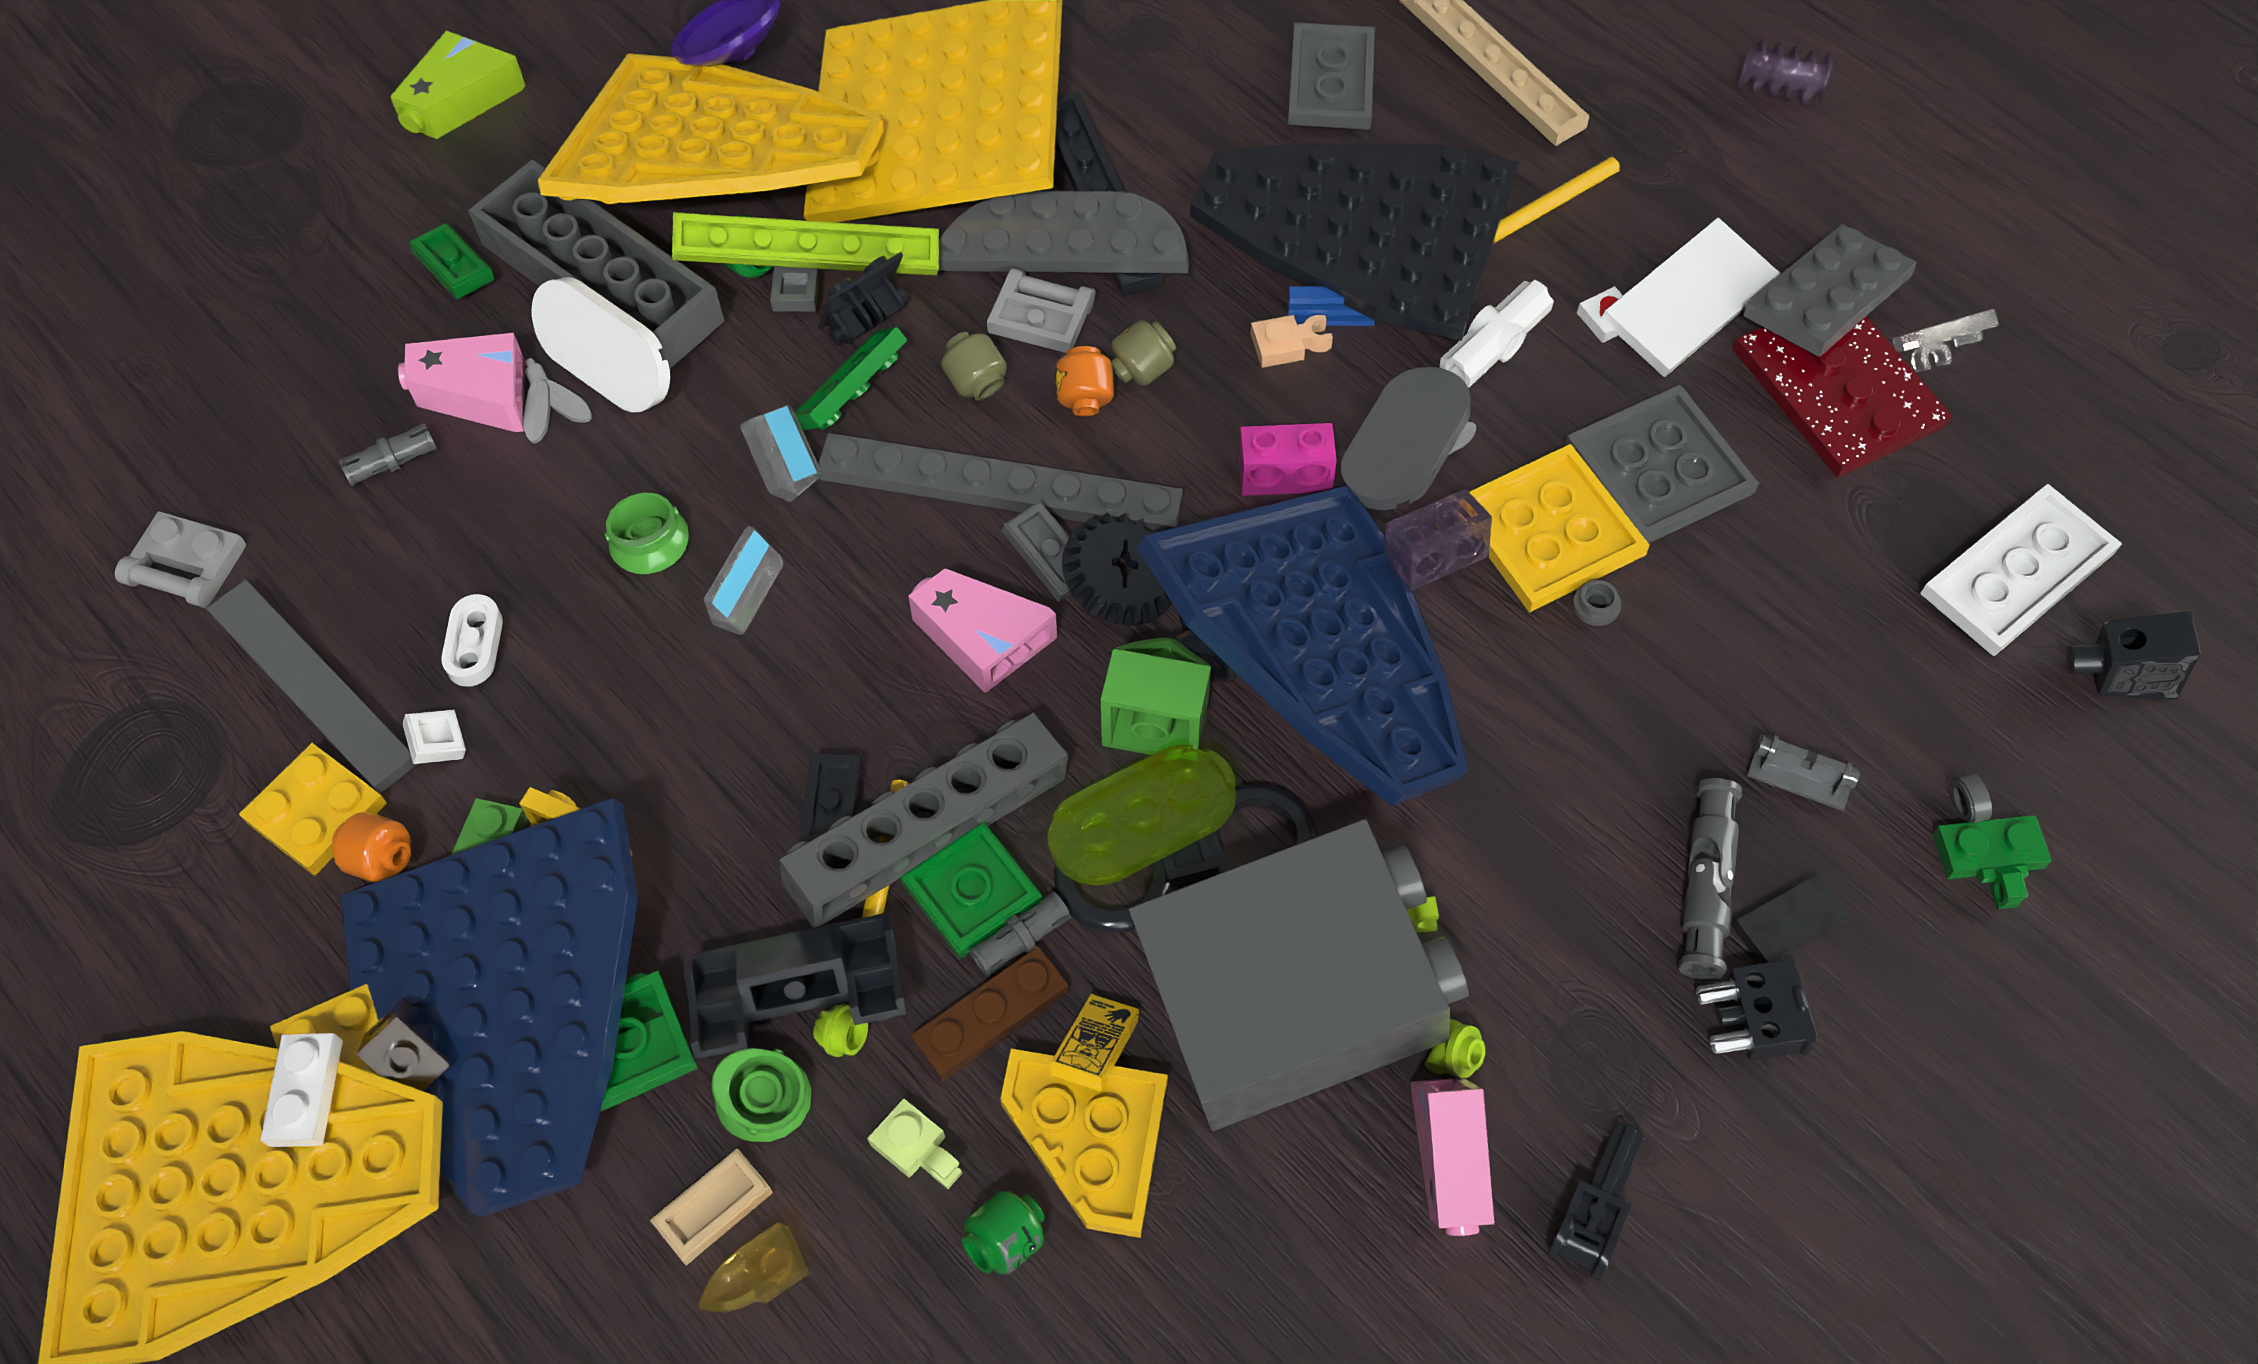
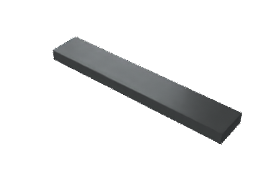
(312, 686)

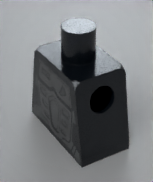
(2140, 656)

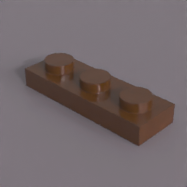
(990, 1014)

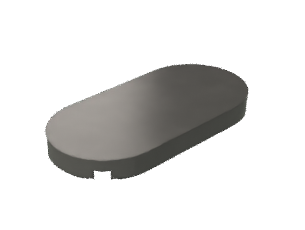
(1406, 437)

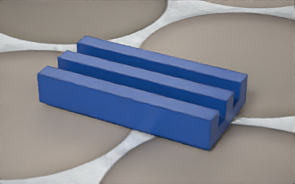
(1318, 300)

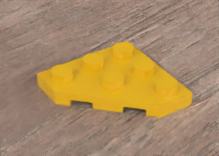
(1089, 1139)

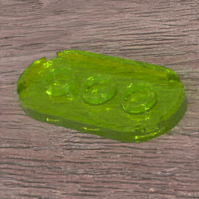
(1141, 814)

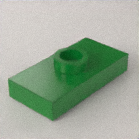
(451, 261)

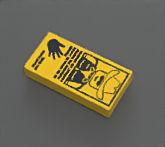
(1094, 1042)

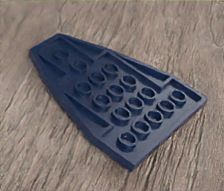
(1321, 632)
(517, 981)

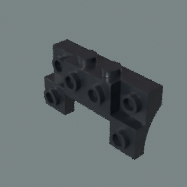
(792, 975)

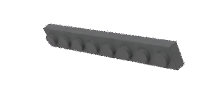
(995, 482)

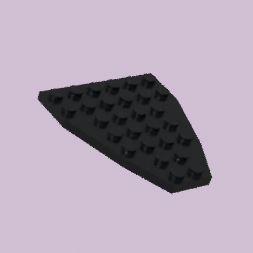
(1374, 222)

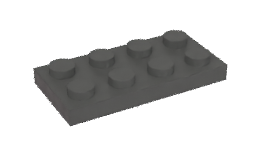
(1830, 289)

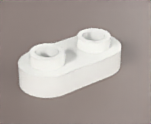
(470, 644)

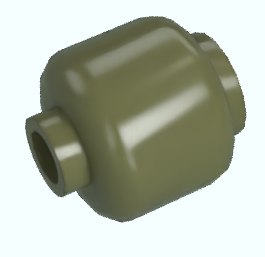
(1142, 353)
(974, 365)

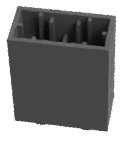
(1298, 972)

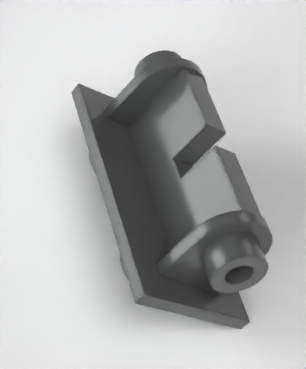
(1803, 772)

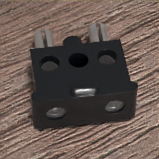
(1778, 995)

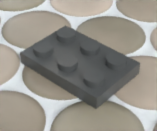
(1332, 76)

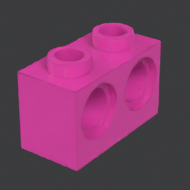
(1286, 459)

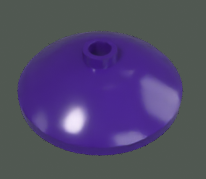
(724, 32)

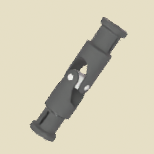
(1710, 883)

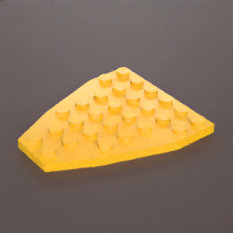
(705, 133)
(195, 1223)

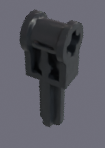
(1595, 1209)

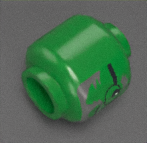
(1003, 1232)

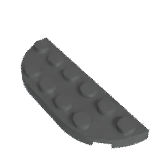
(1065, 235)

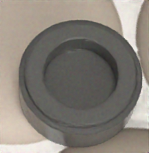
(1970, 798)

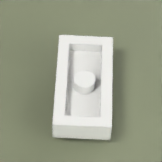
(301, 1090)

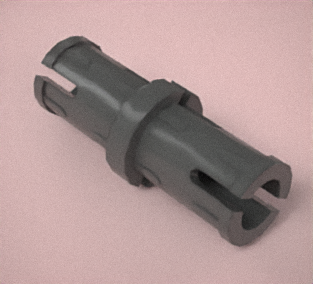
(387, 454)
(1020, 934)

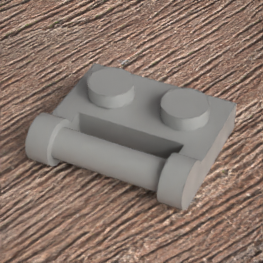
(1038, 319)
(185, 547)

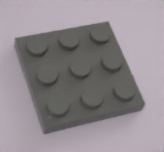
(1664, 463)

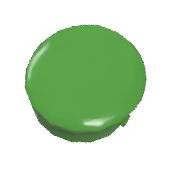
(646, 533)
(760, 1094)

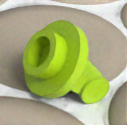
(1460, 1054)

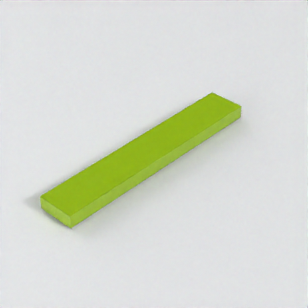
(802, 243)

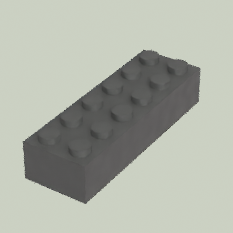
(582, 241)

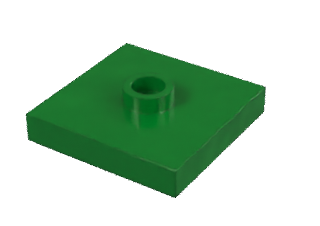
(970, 889)

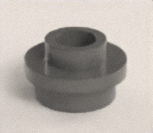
(1601, 593)

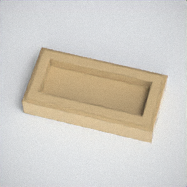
(711, 1206)

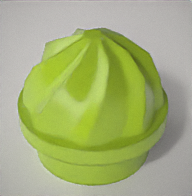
(837, 1032)

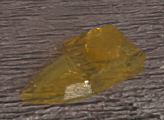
(756, 1272)

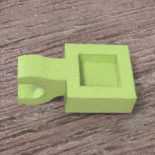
(913, 1141)

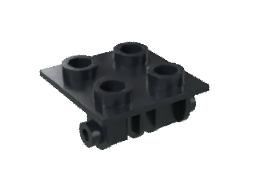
(872, 291)

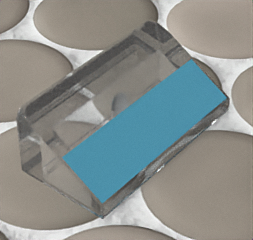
(781, 452)
(743, 582)

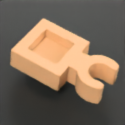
(1284, 341)

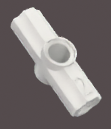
(1498, 332)

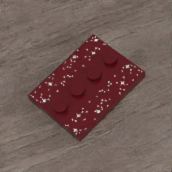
(1849, 401)

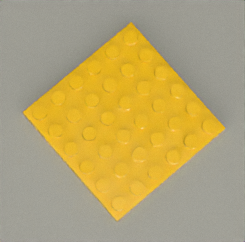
(959, 101)

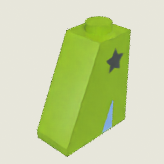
(455, 85)

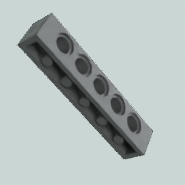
(872, 866)

